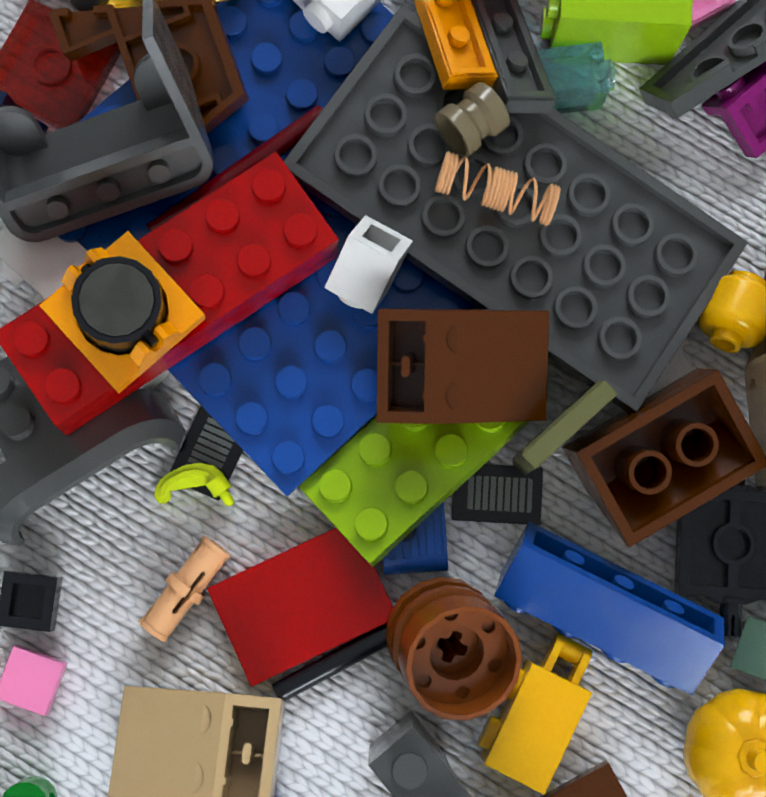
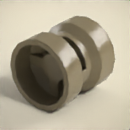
(472, 119)

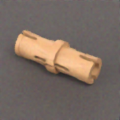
(184, 589)

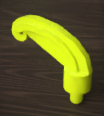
(194, 476)

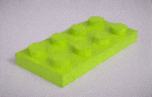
(398, 476)

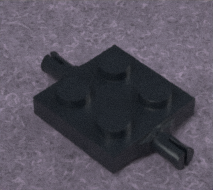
(724, 552)

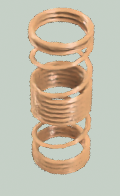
(499, 187)

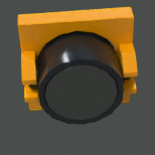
(121, 307)

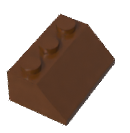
(667, 455)

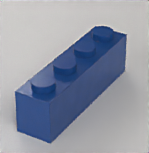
(611, 609)

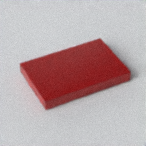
(300, 605)

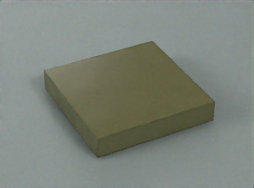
(563, 427)

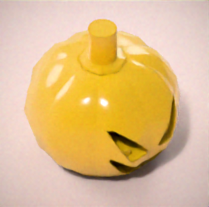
(728, 745)

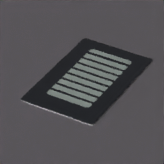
(208, 445)
(500, 496)

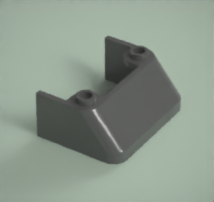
(111, 159)

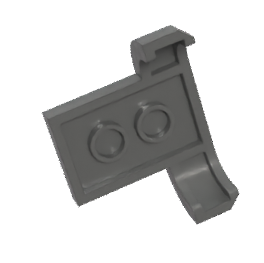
(48, 463)

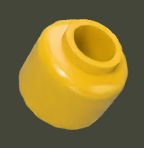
(736, 312)

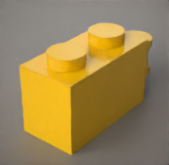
(538, 717)

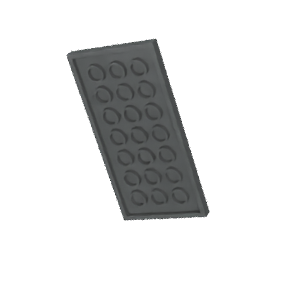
(615, 267)

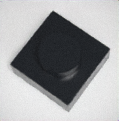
(29, 601)

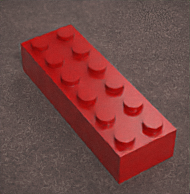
(223, 252)

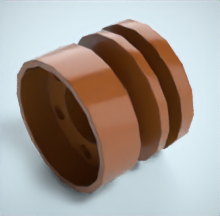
(466, 669)

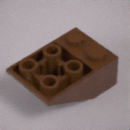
(461, 365)

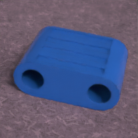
(422, 549)

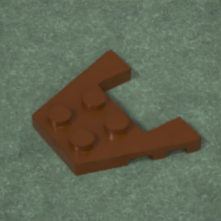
(196, 32)

